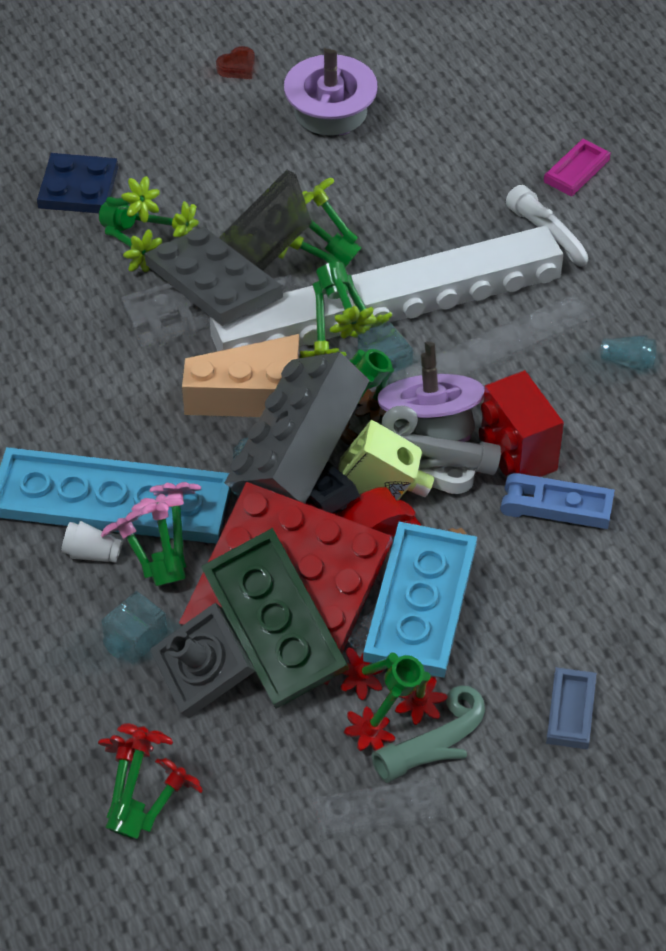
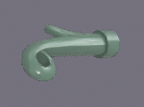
(395, 760)

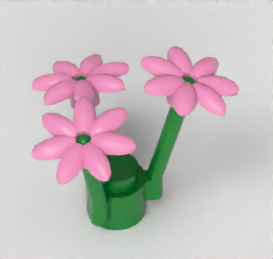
(170, 563)

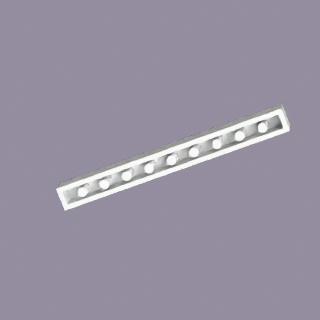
(408, 288)

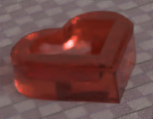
(237, 63)

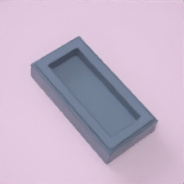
(571, 708)

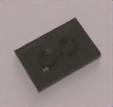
(270, 222)

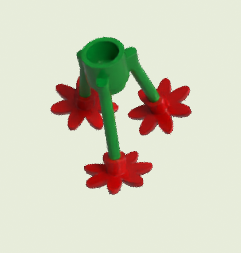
(404, 680)
(125, 813)

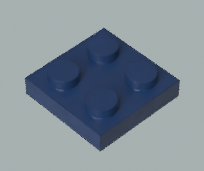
(77, 182)

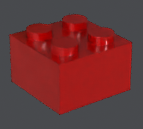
(522, 424)

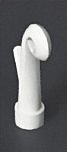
(526, 204)

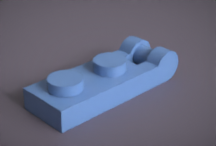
(557, 500)

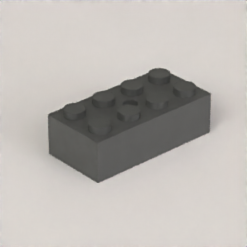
(299, 426)

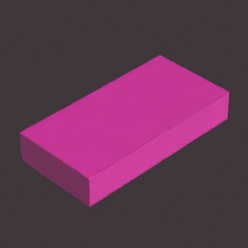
(577, 167)

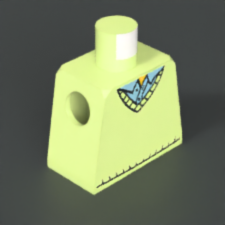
(385, 460)

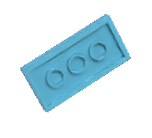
(421, 596)

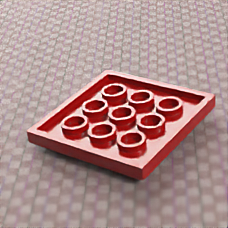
(330, 553)

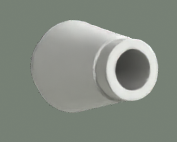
(86, 543)

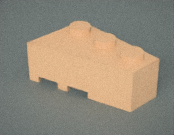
(236, 378)

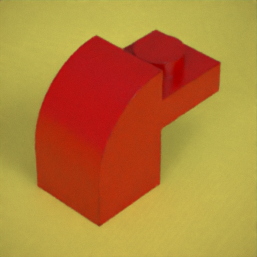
(379, 511)

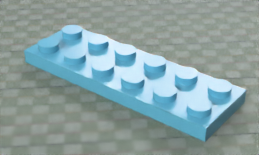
(100, 490)

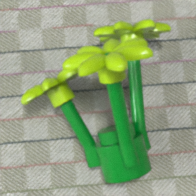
(119, 216)
(339, 247)
(337, 284)

